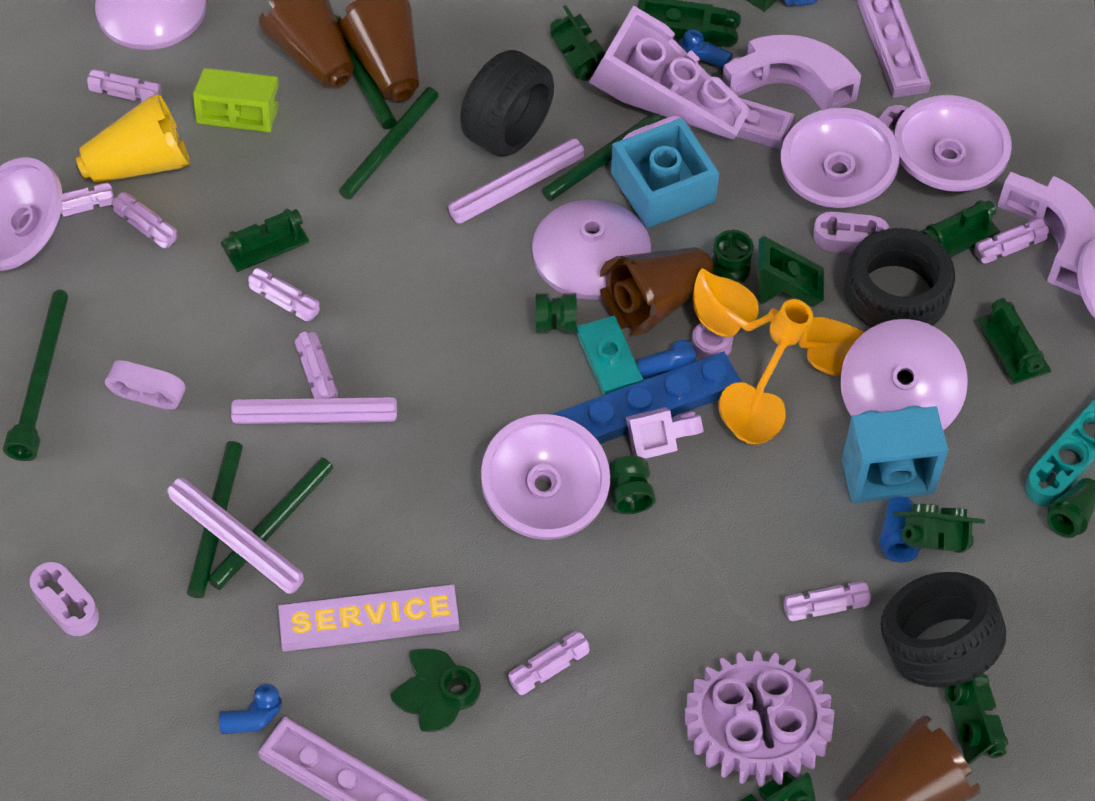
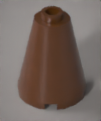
(311, 38)
(384, 43)
(650, 285)
(918, 768)

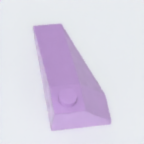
(659, 76)

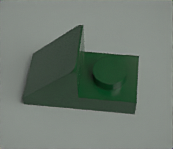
(788, 272)

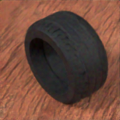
(507, 102)
(907, 250)
(953, 657)

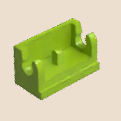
(236, 100)

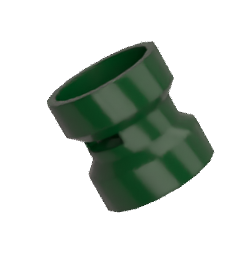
(732, 255)
(556, 312)
(631, 489)

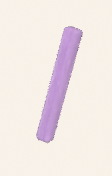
(516, 180)
(314, 410)
(236, 535)

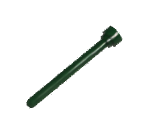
(23, 440)

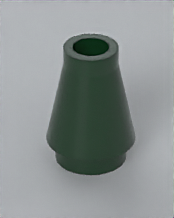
(1073, 510)

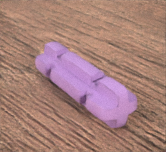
(121, 86)
(84, 199)
(144, 220)
(1011, 241)
(283, 294)
(315, 366)
(827, 600)
(548, 662)

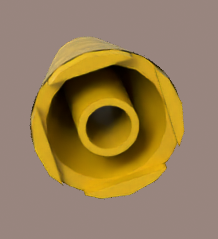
(135, 145)

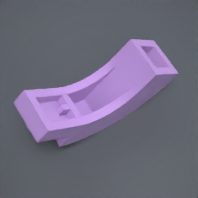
(796, 62)
(1065, 213)

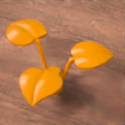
(725, 308)

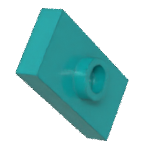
(608, 354)

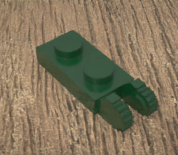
(712, 22)

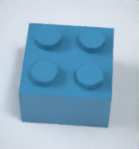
(664, 173)
(894, 453)

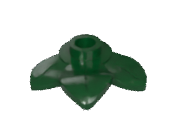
(430, 689)

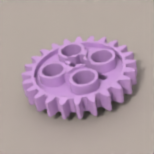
(796, 707)

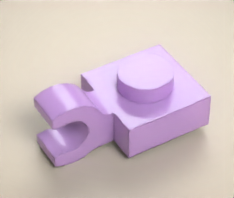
(656, 432)

